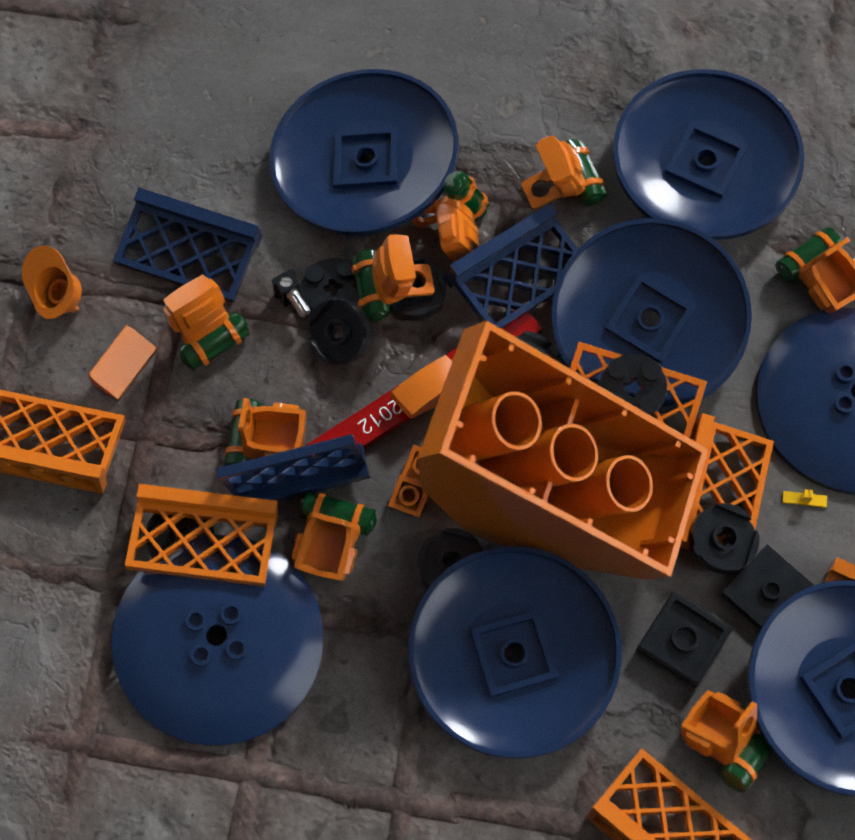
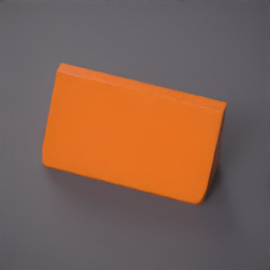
(121, 363)

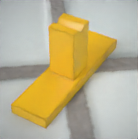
(805, 498)

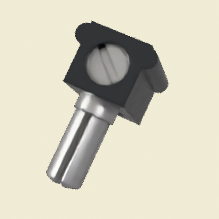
(288, 291)

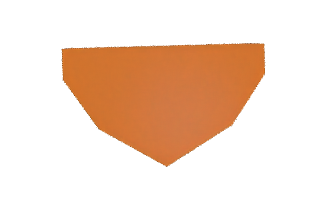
(556, 461)

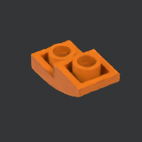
(423, 388)
(408, 493)

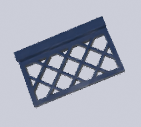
(194, 218)
(497, 251)
(298, 470)

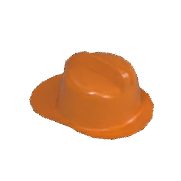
(50, 283)

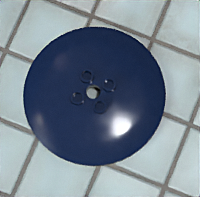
(358, 115)
(716, 116)
(661, 270)
(808, 398)
(527, 602)
(797, 681)
(228, 689)

